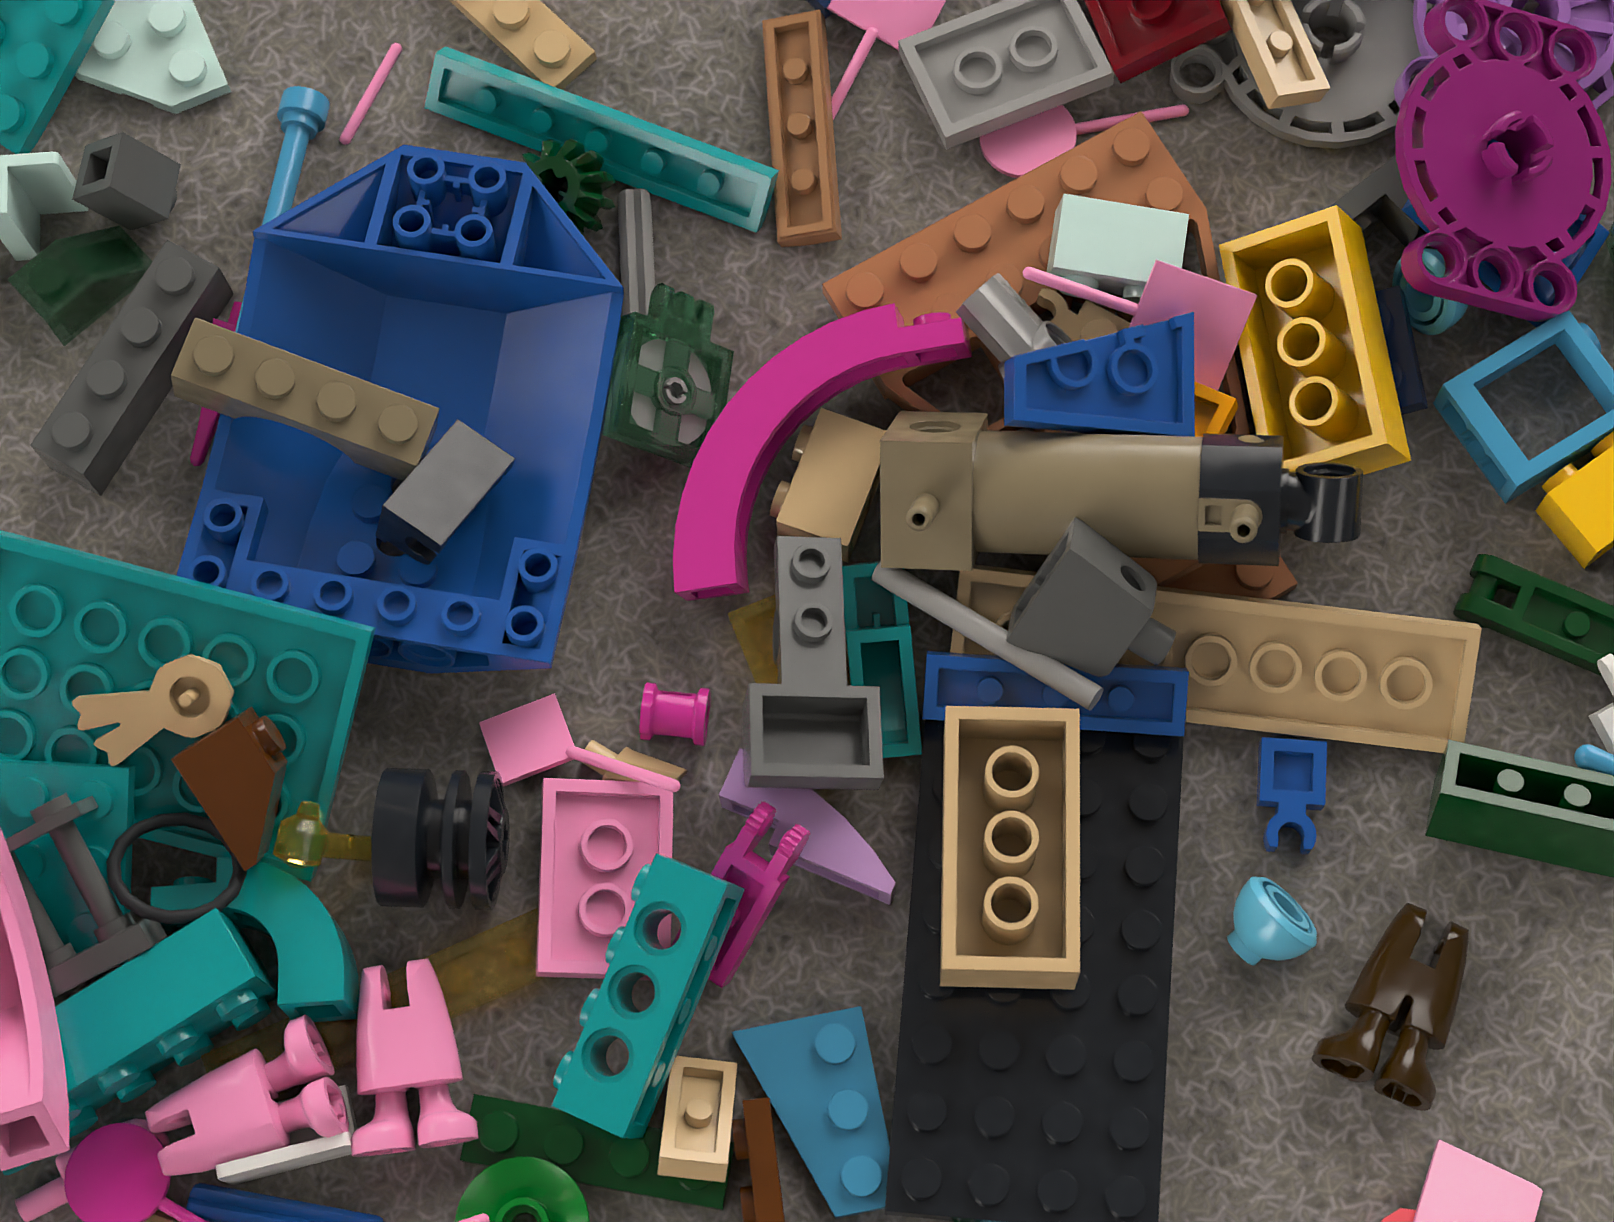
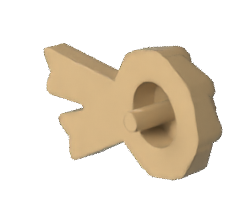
(185, 698)

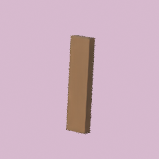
(801, 129)

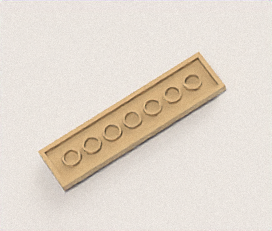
(1291, 663)

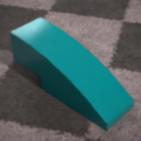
(882, 655)

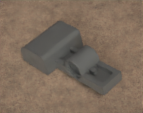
(811, 724)

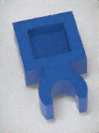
(1291, 781)

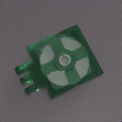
(667, 377)

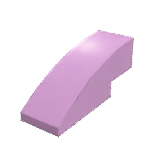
(833, 844)

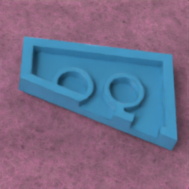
(828, 1101)

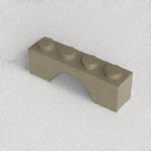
(265, 382)

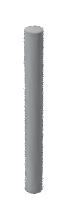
(987, 635)

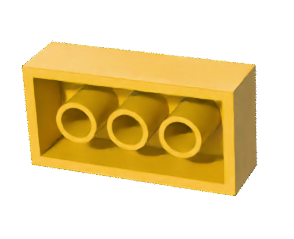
(1317, 343)

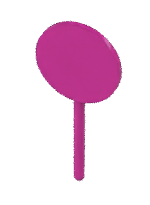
(119, 1177)

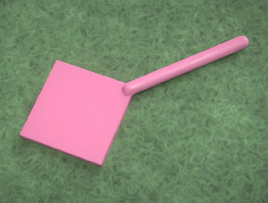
(538, 739)

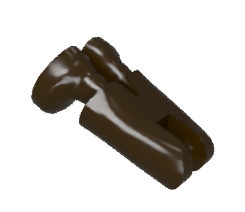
(1404, 1000)

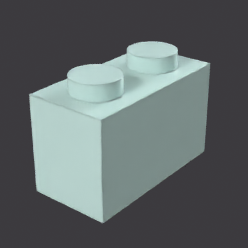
(1113, 244)

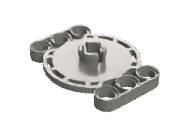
(1359, 73)

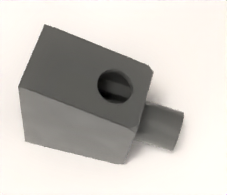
(1089, 606)

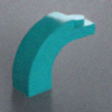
(313, 953)

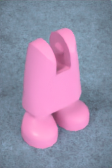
(403, 1051)
(236, 1108)

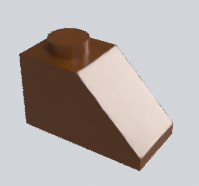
(238, 781)

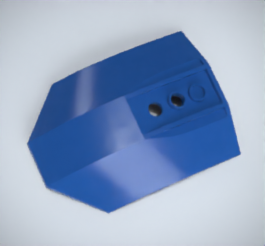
(467, 296)

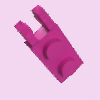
(761, 882)

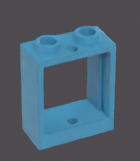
(1486, 436)

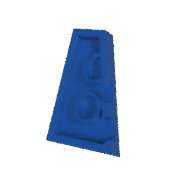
(1108, 384)

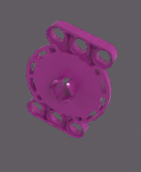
(1477, 196)

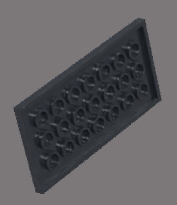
(1047, 1094)

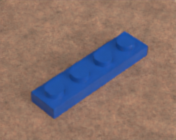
(1132, 700)

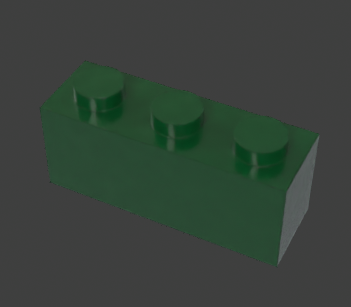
(1524, 807)

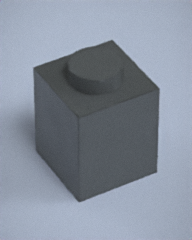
(127, 181)

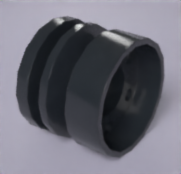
(438, 838)

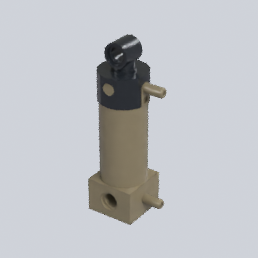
(1208, 498)

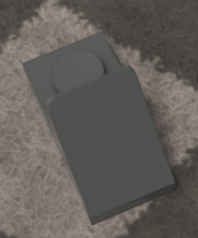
(1382, 197)

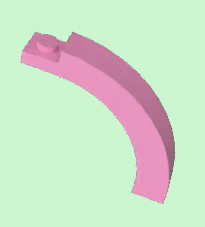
(31, 1052)

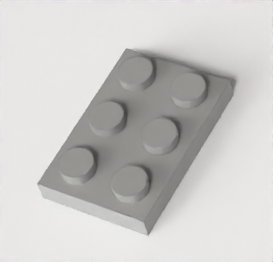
(1004, 65)

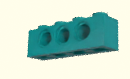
(679, 974)

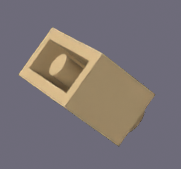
(832, 481)

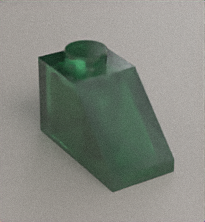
(80, 279)

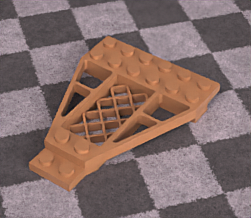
(1014, 231)

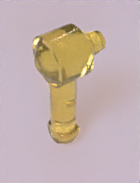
(305, 840)

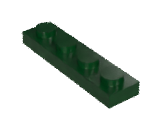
(583, 1151)

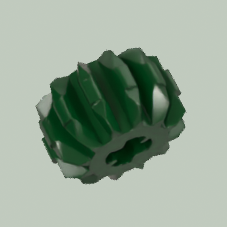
(583, 176)

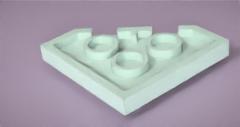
(155, 55)

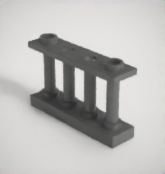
(116, 933)

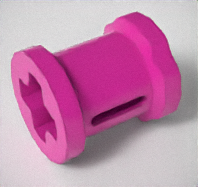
(675, 714)

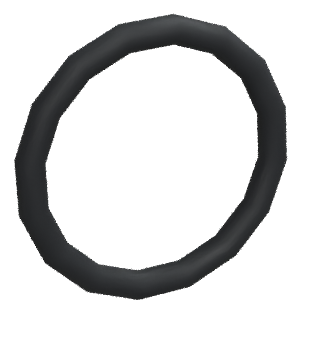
(157, 914)

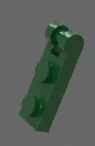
(1542, 612)

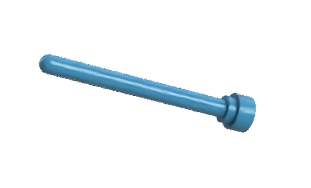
(301, 116)

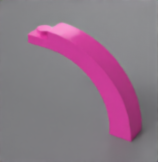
(766, 413)

